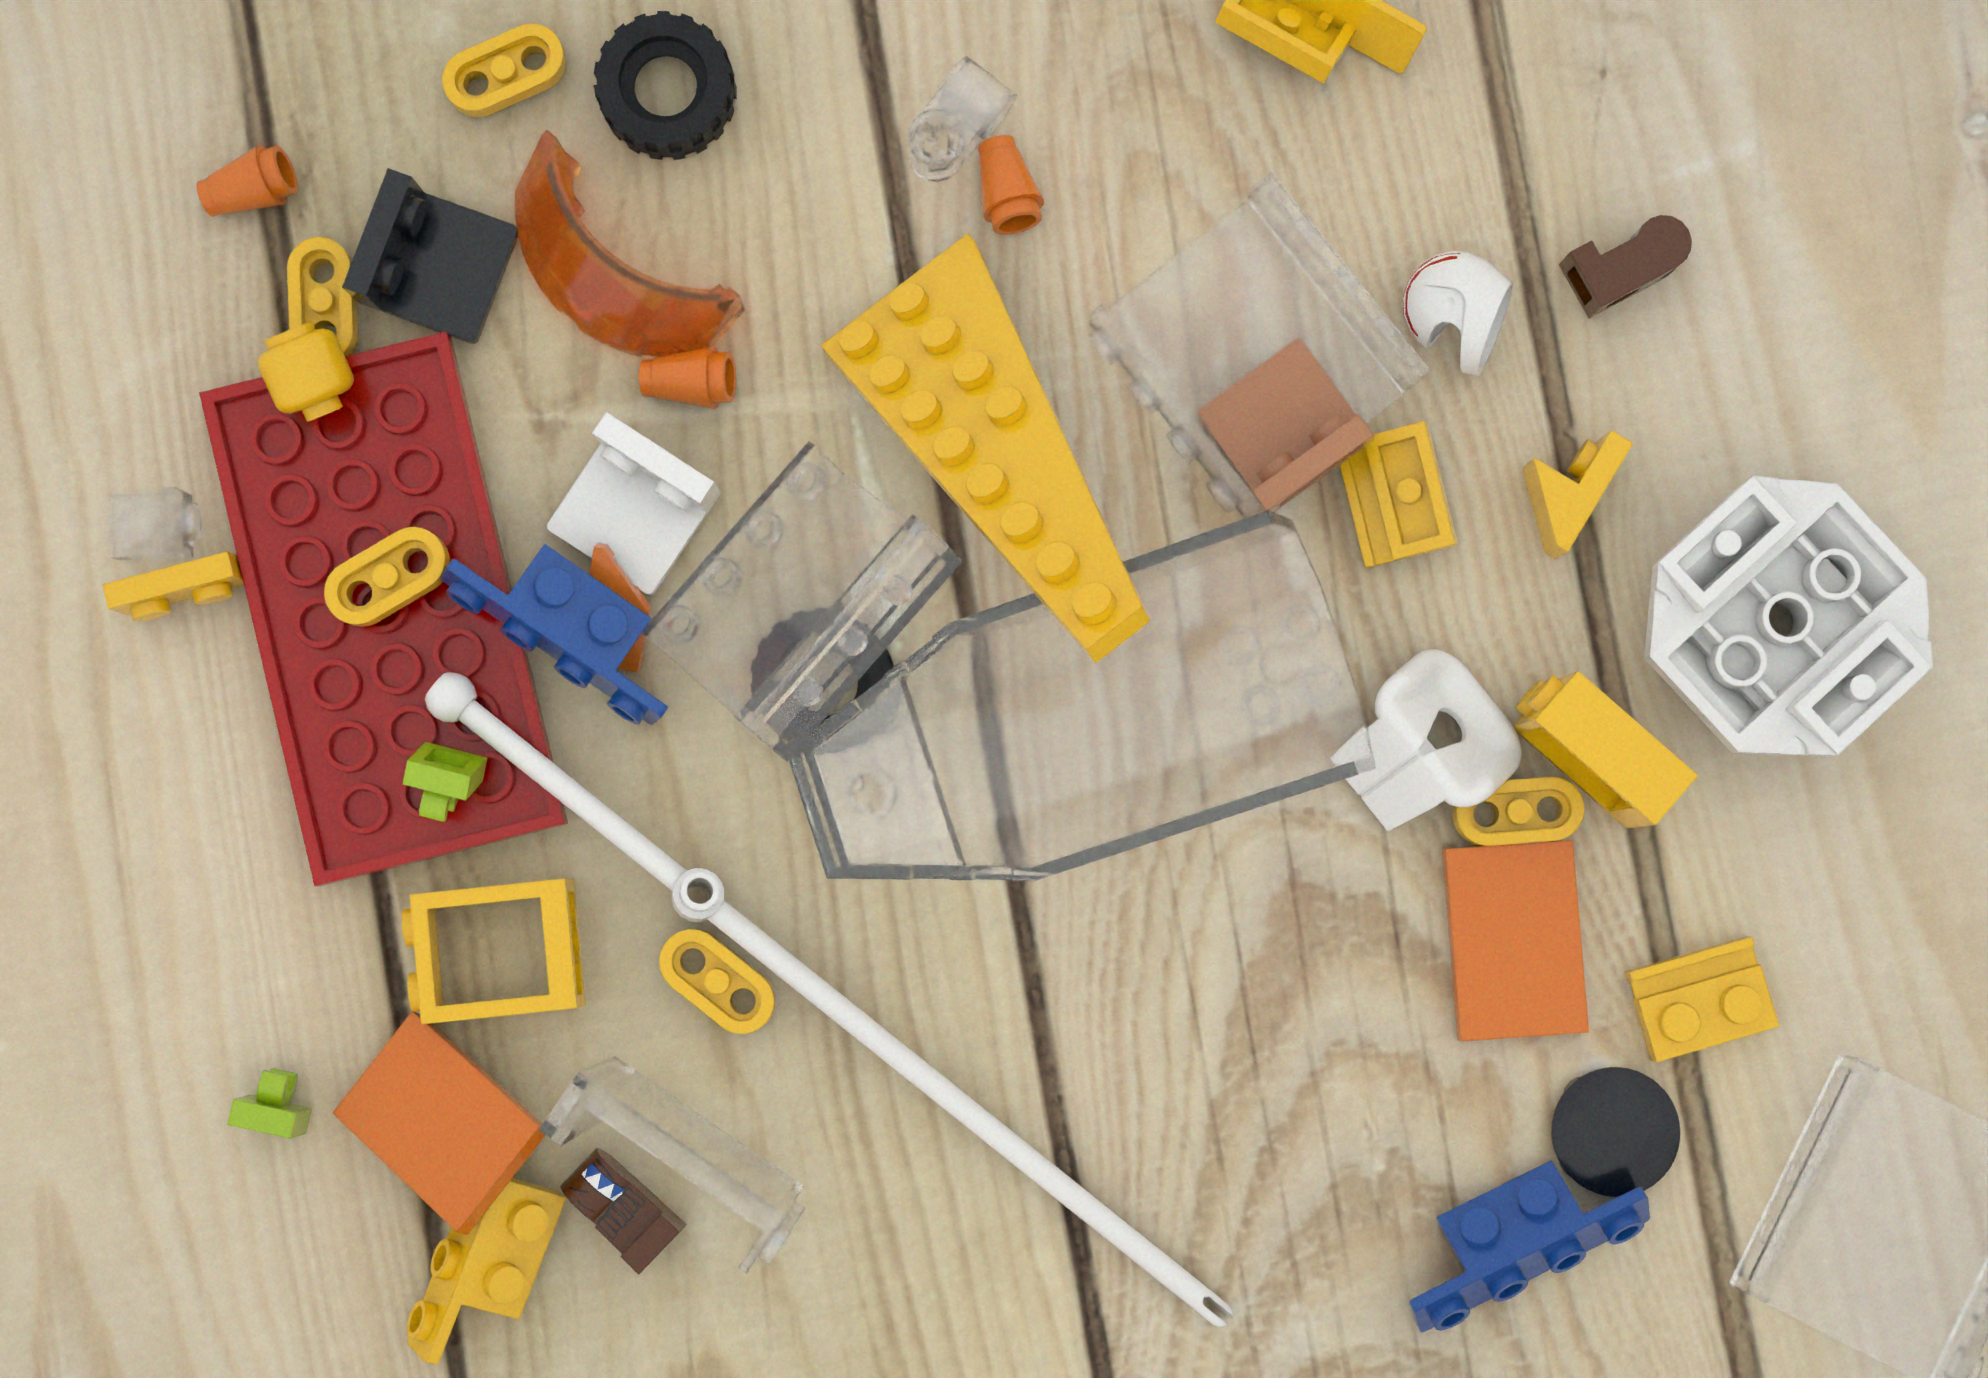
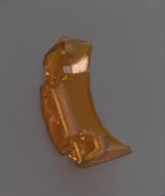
(595, 286)

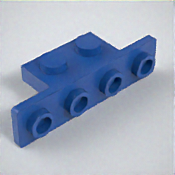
(568, 619)
(1518, 1235)

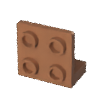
(1285, 425)

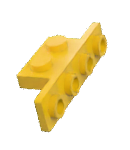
(1316, 32)
(487, 1267)

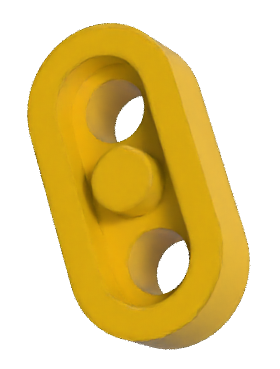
(503, 65)
(322, 302)
(387, 573)
(1517, 815)
(717, 982)

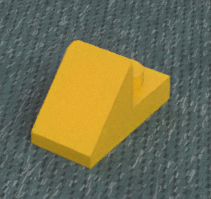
(1565, 504)

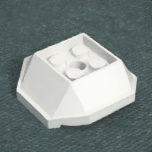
(1852, 607)

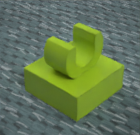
(444, 777)
(271, 1108)

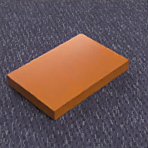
(1515, 940)
(440, 1123)

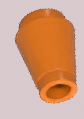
(250, 182)
(1008, 189)
(690, 377)

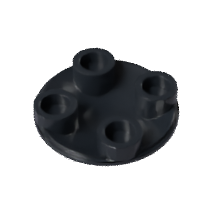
(1615, 1131)

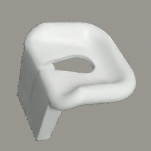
(1408, 769)

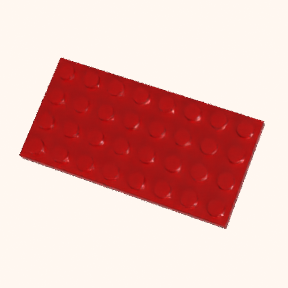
(352, 694)

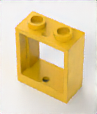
(1602, 749)
(560, 942)

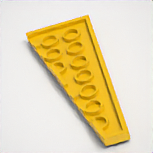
(969, 406)

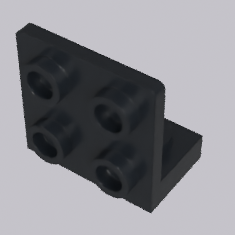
(429, 259)

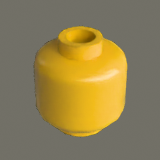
(305, 371)

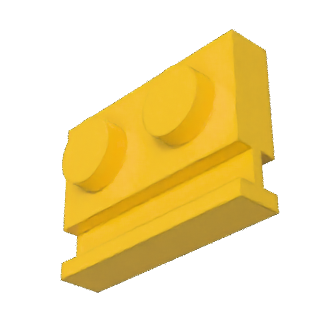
(1398, 496)
(1701, 999)

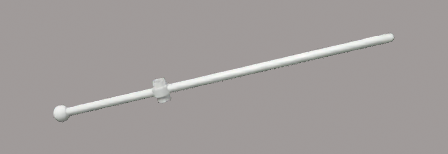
(454, 699)

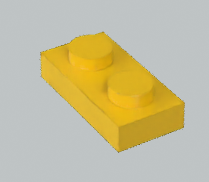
(151, 593)

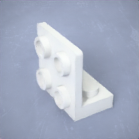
(636, 503)

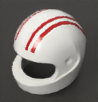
(1458, 291)

